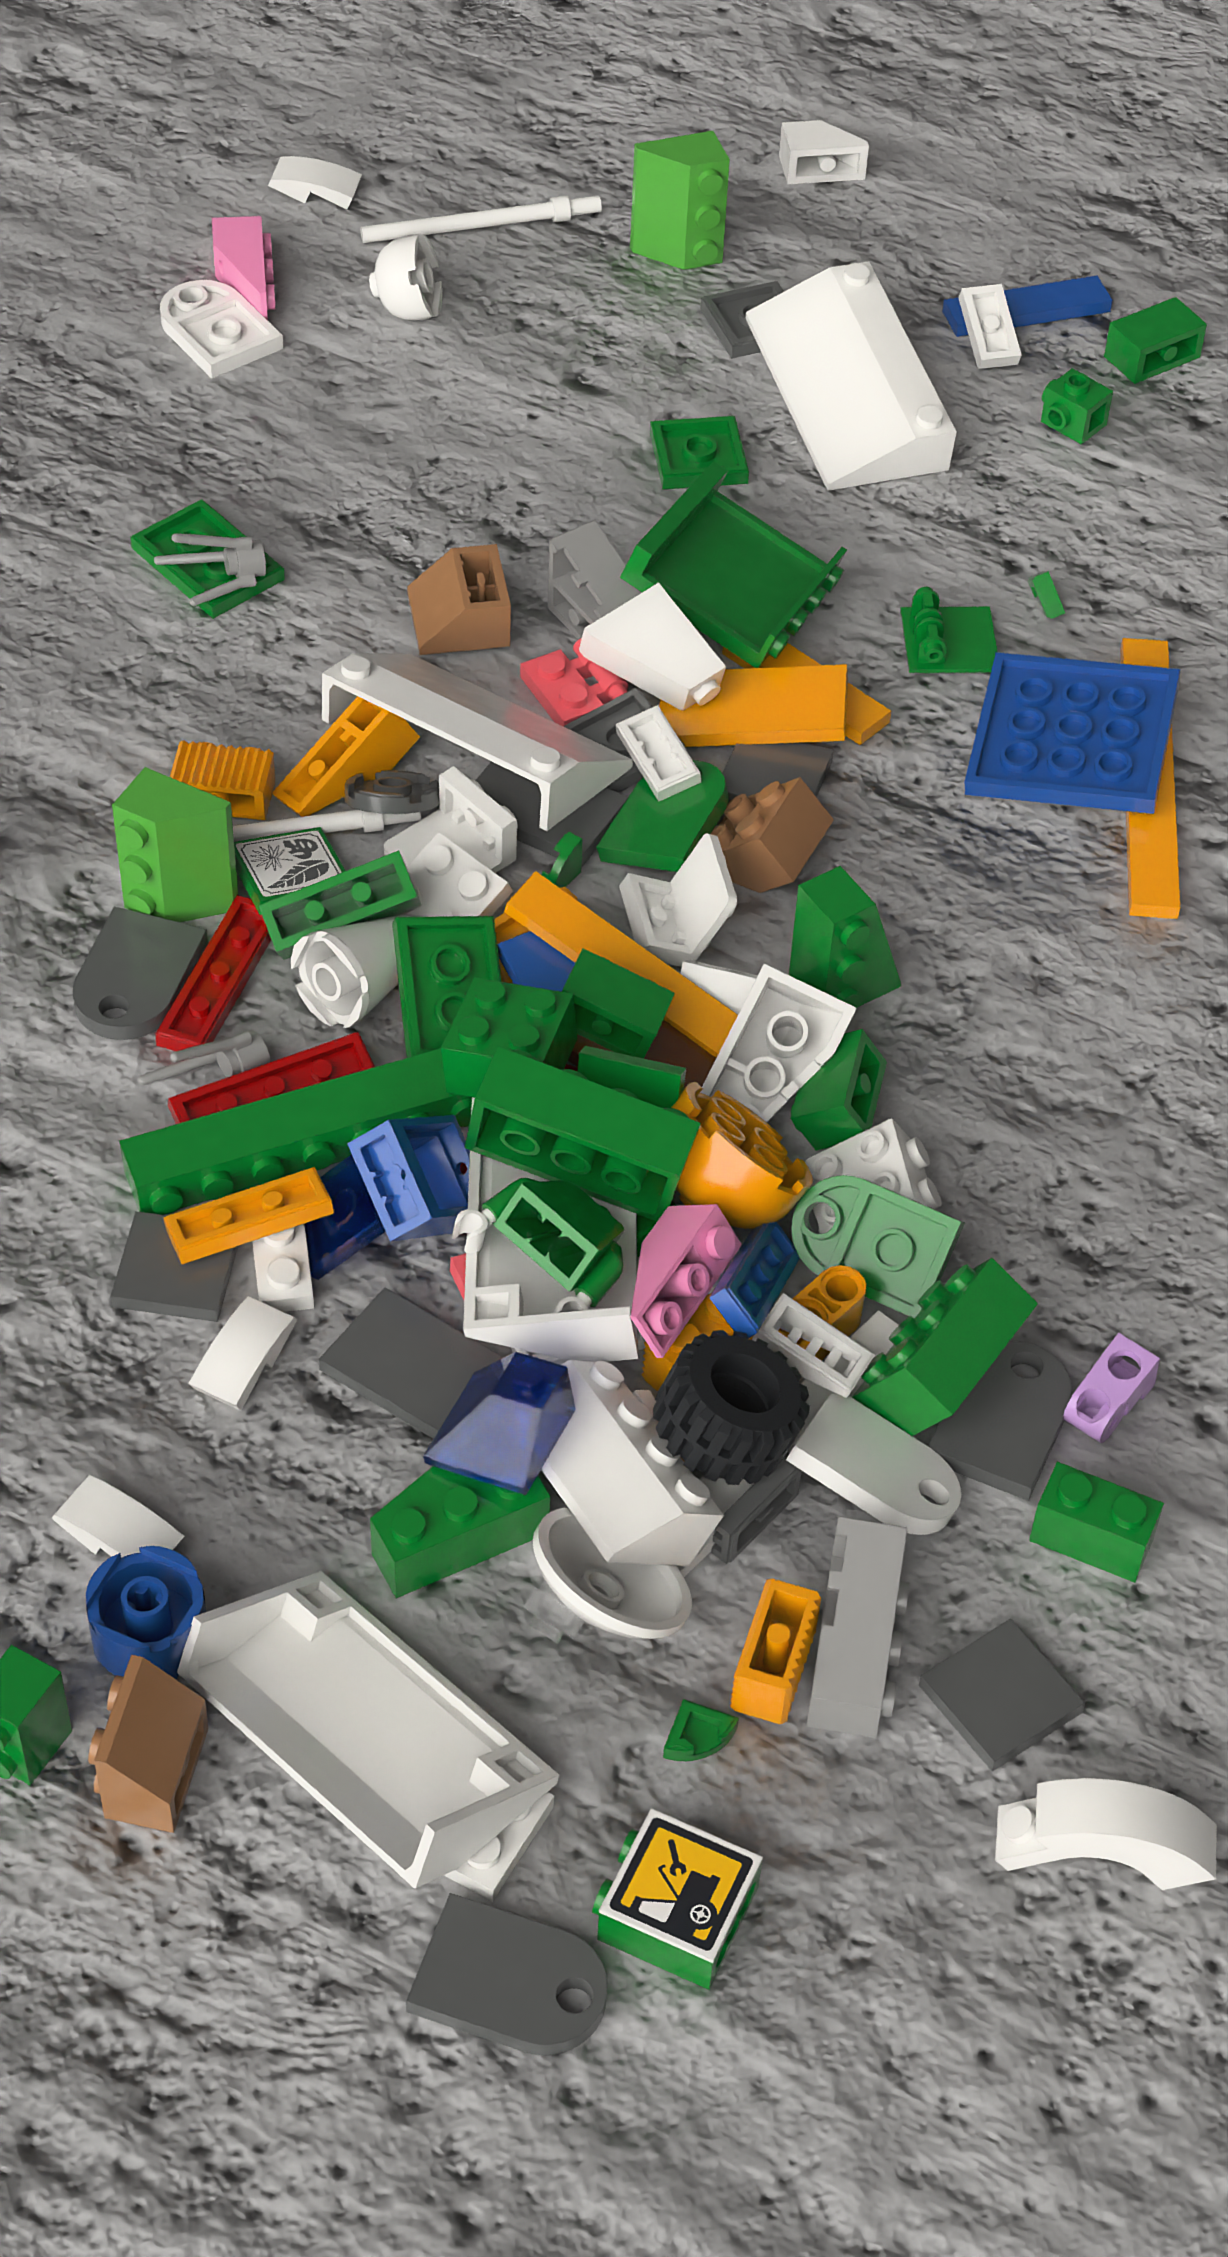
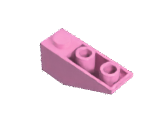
(245, 259)
(678, 1269)

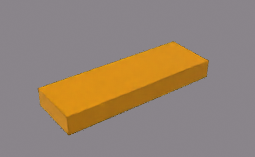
(248, 1215)

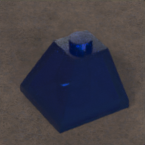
(351, 1226)
(505, 1422)

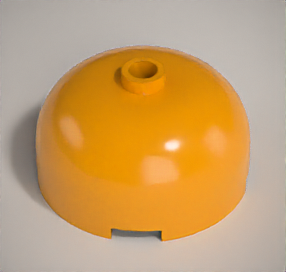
(738, 1162)

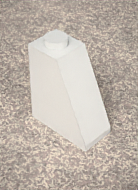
(655, 649)

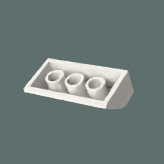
(622, 1478)

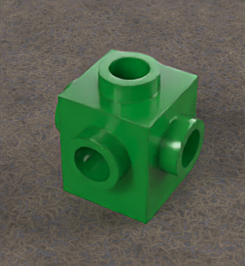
(1076, 405)

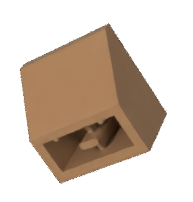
(461, 602)
(771, 834)
(148, 1747)

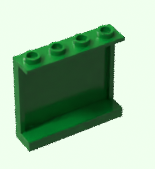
(731, 571)

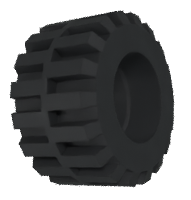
(731, 1407)

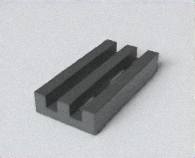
(755, 1510)

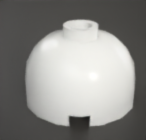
(406, 279)

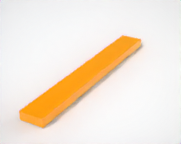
(1153, 837)

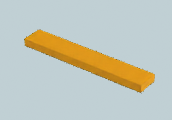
(572, 926)

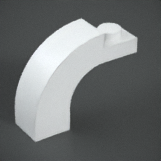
(1110, 1821)

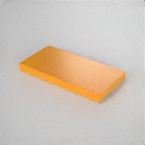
(768, 708)

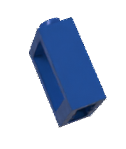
(431, 1191)

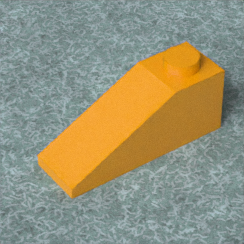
(358, 742)

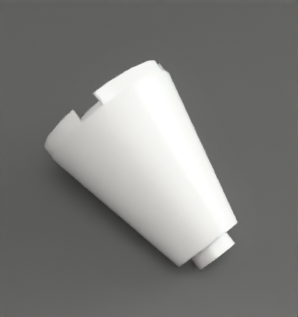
(346, 970)

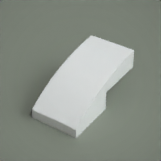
(303, 175)
(241, 1351)
(113, 1520)

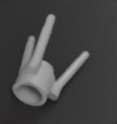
(240, 556)
(232, 1054)

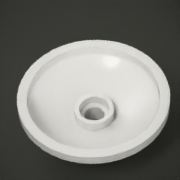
(615, 1597)

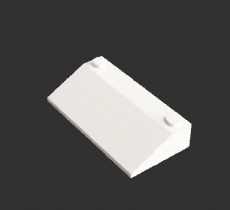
(853, 379)
(557, 759)
(514, 1299)
(364, 1724)

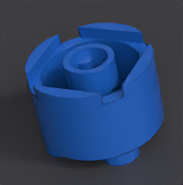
(143, 1608)

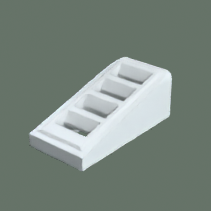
(806, 1325)

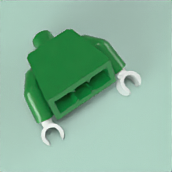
(558, 1231)

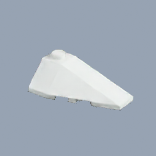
(777, 1042)

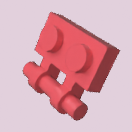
(562, 687)

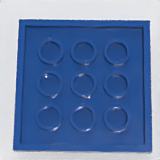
(1073, 732)

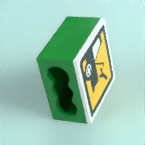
(677, 1897)

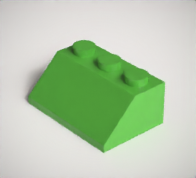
(680, 200)
(174, 849)

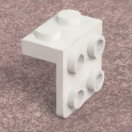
(465, 818)
(681, 915)
(881, 1156)

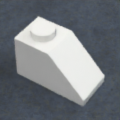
(821, 153)

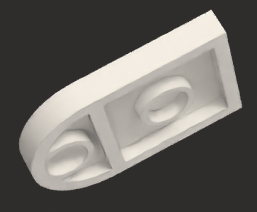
(219, 328)
(877, 1466)

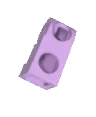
(1111, 1388)

